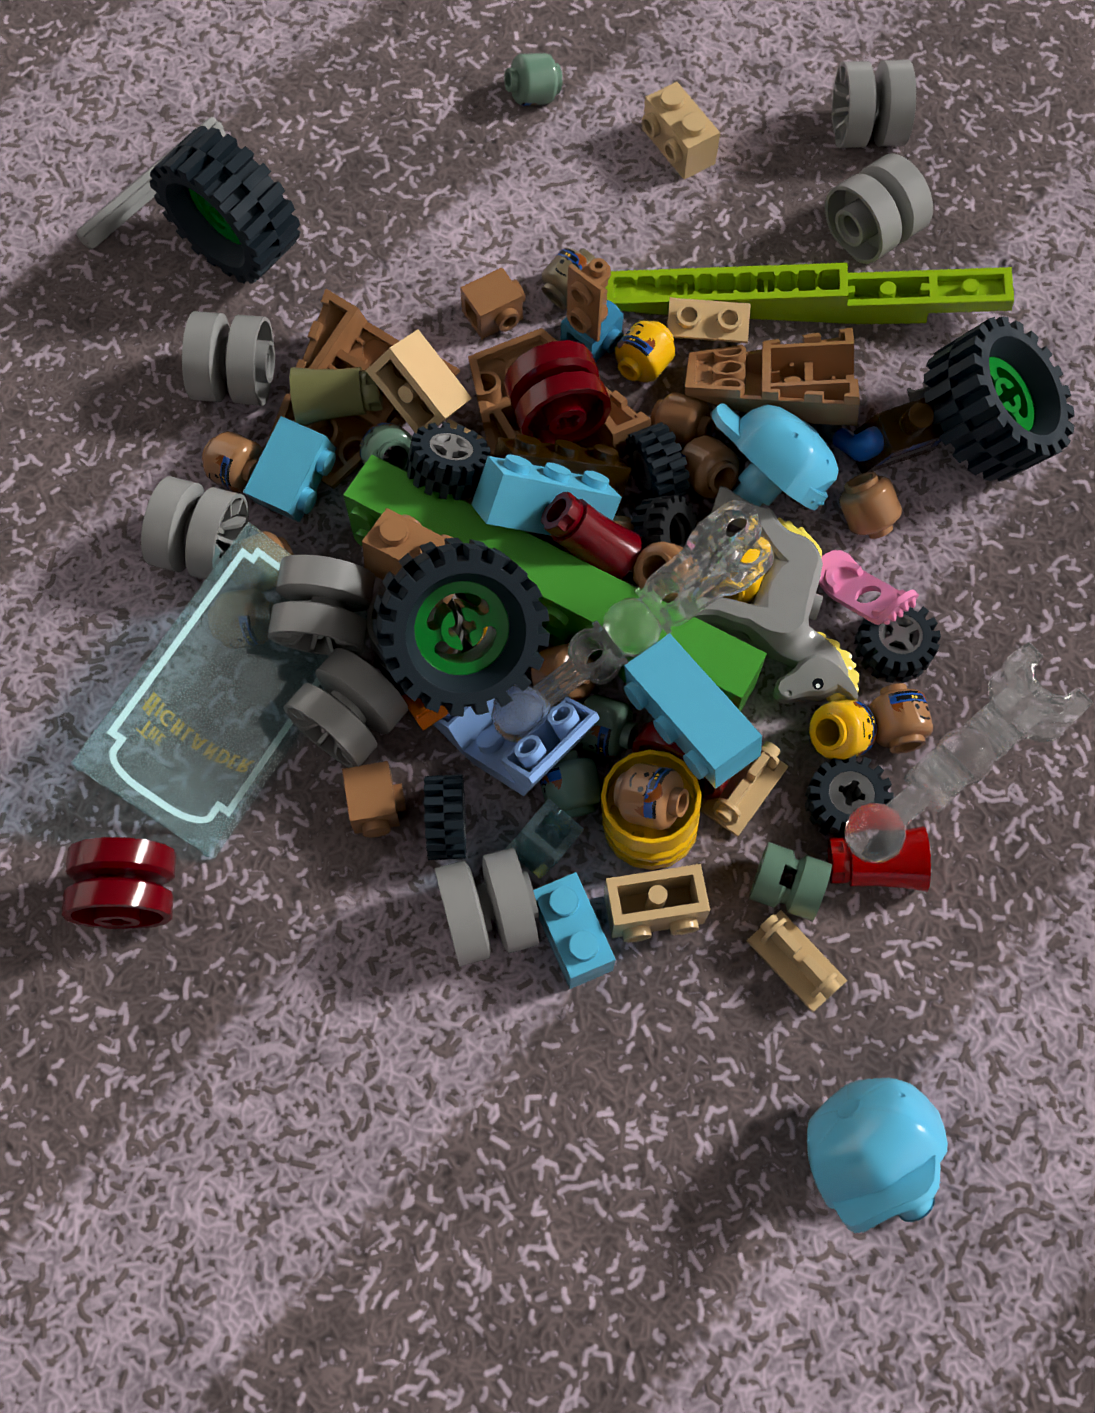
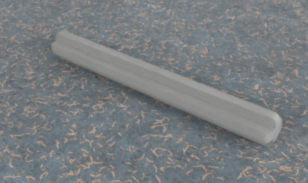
(125, 204)

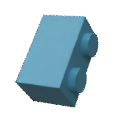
(291, 469)
(573, 930)

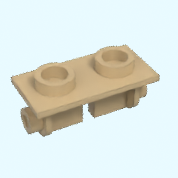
(709, 320)
(746, 791)
(796, 960)

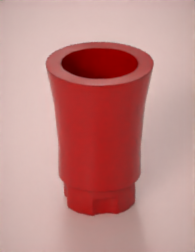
(907, 870)

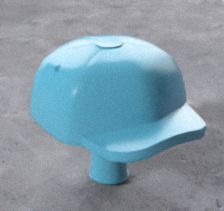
(783, 455)
(877, 1152)

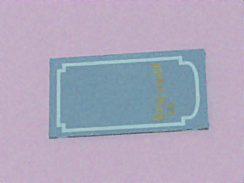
(207, 705)

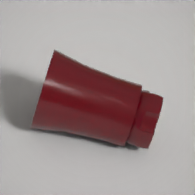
(591, 535)

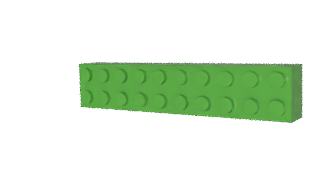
(570, 587)

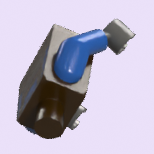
(889, 435)

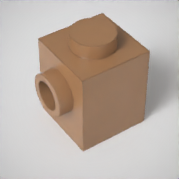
(493, 303)
(373, 799)

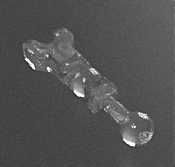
(699, 574)
(966, 755)

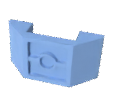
(532, 757)

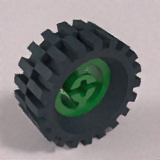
(225, 204)
(999, 399)
(507, 607)

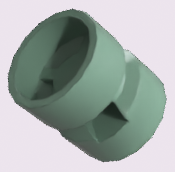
(805, 889)

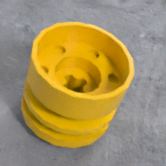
(643, 845)

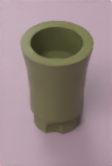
(332, 394)

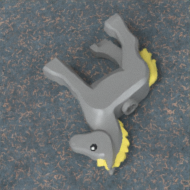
(780, 615)

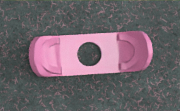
(846, 581)

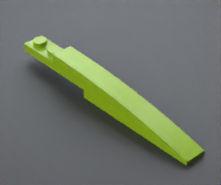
(819, 291)

